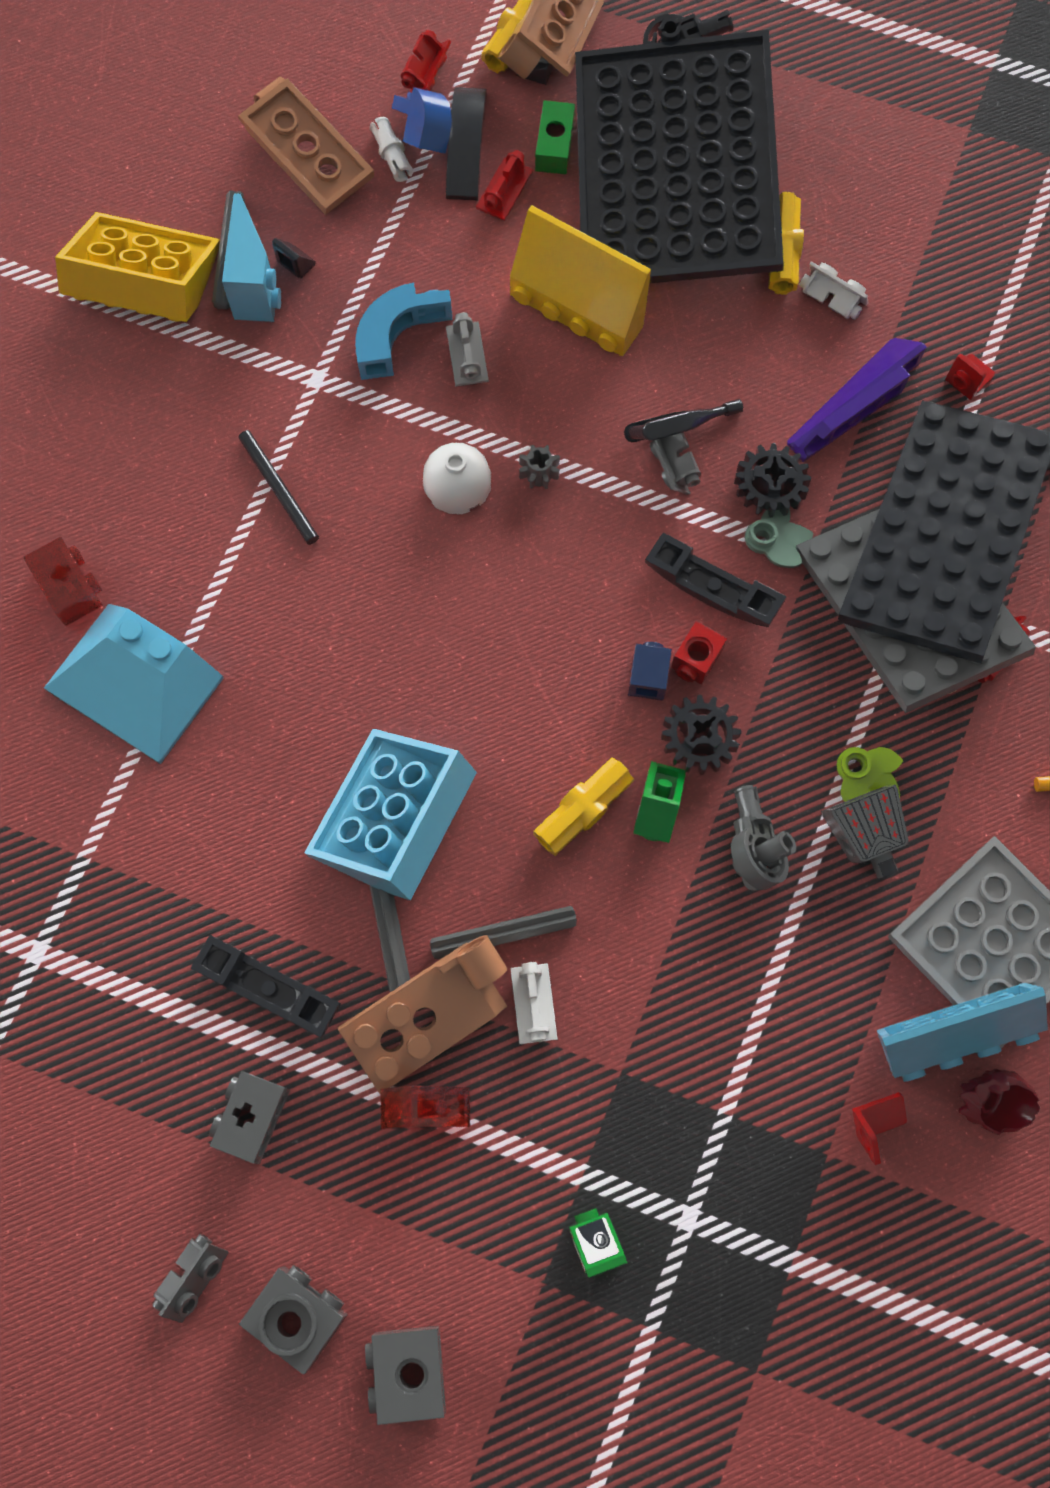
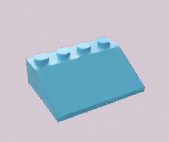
(392, 812)
(965, 1029)

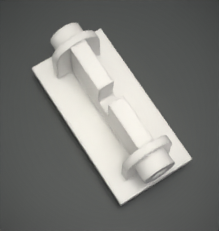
(846, 294)
(533, 1003)

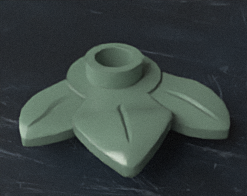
(780, 539)

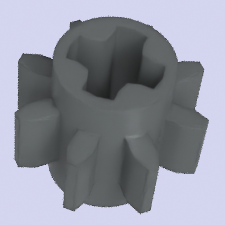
(538, 458)

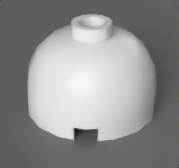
(456, 478)

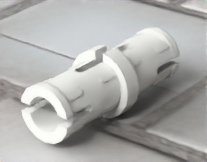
(391, 149)

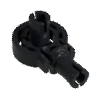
(677, 27)

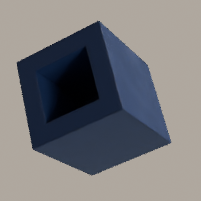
(649, 671)

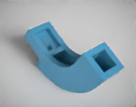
(388, 318)

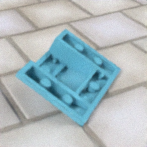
(135, 681)

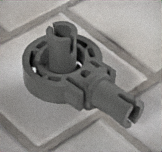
(757, 845)

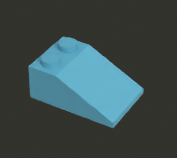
(247, 272)

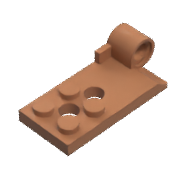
(550, 35)
(286, 118)
(461, 998)

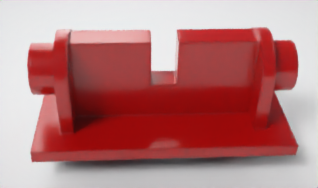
(432, 56)
(505, 186)

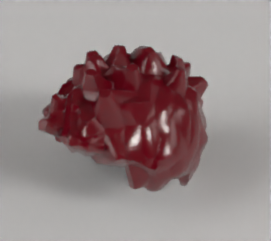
(999, 1101)

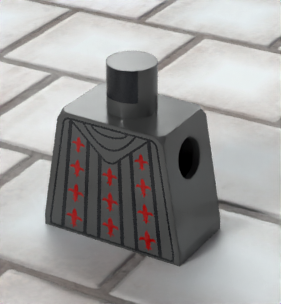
(870, 828)

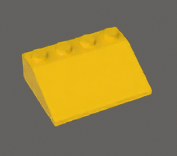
(137, 266)
(579, 282)

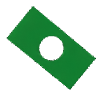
(554, 152)

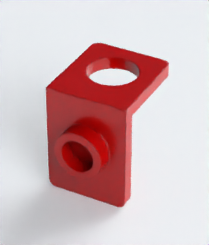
(969, 375)
(877, 1118)

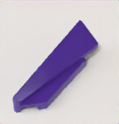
(861, 396)

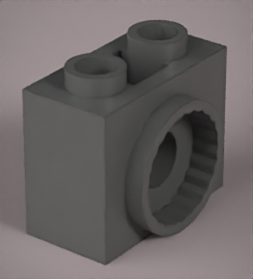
(318, 1313)
(392, 1396)

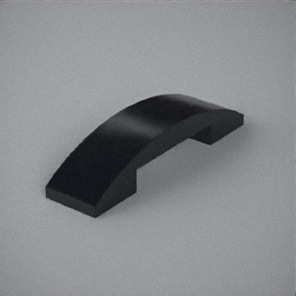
(465, 143)
(712, 585)
(265, 986)

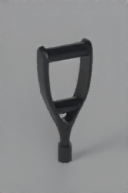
(677, 422)

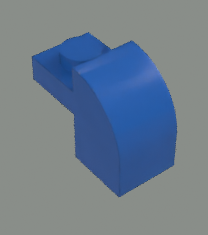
(427, 119)

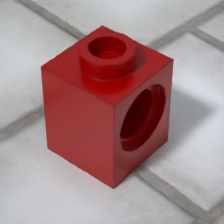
(705, 641)

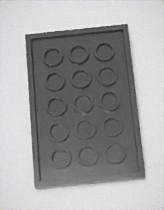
(908, 670)

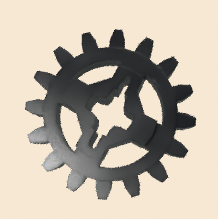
(757, 484)
(710, 745)

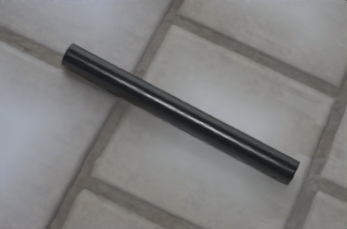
(278, 487)

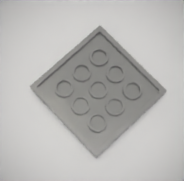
(981, 928)

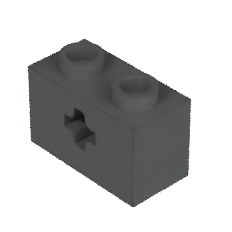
(253, 1138)

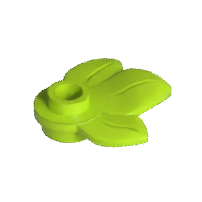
(874, 772)

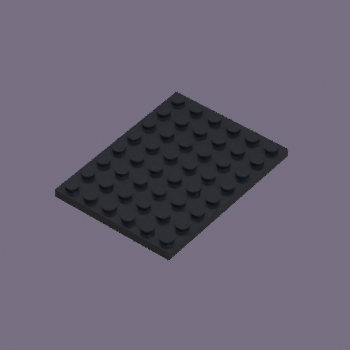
(681, 155)

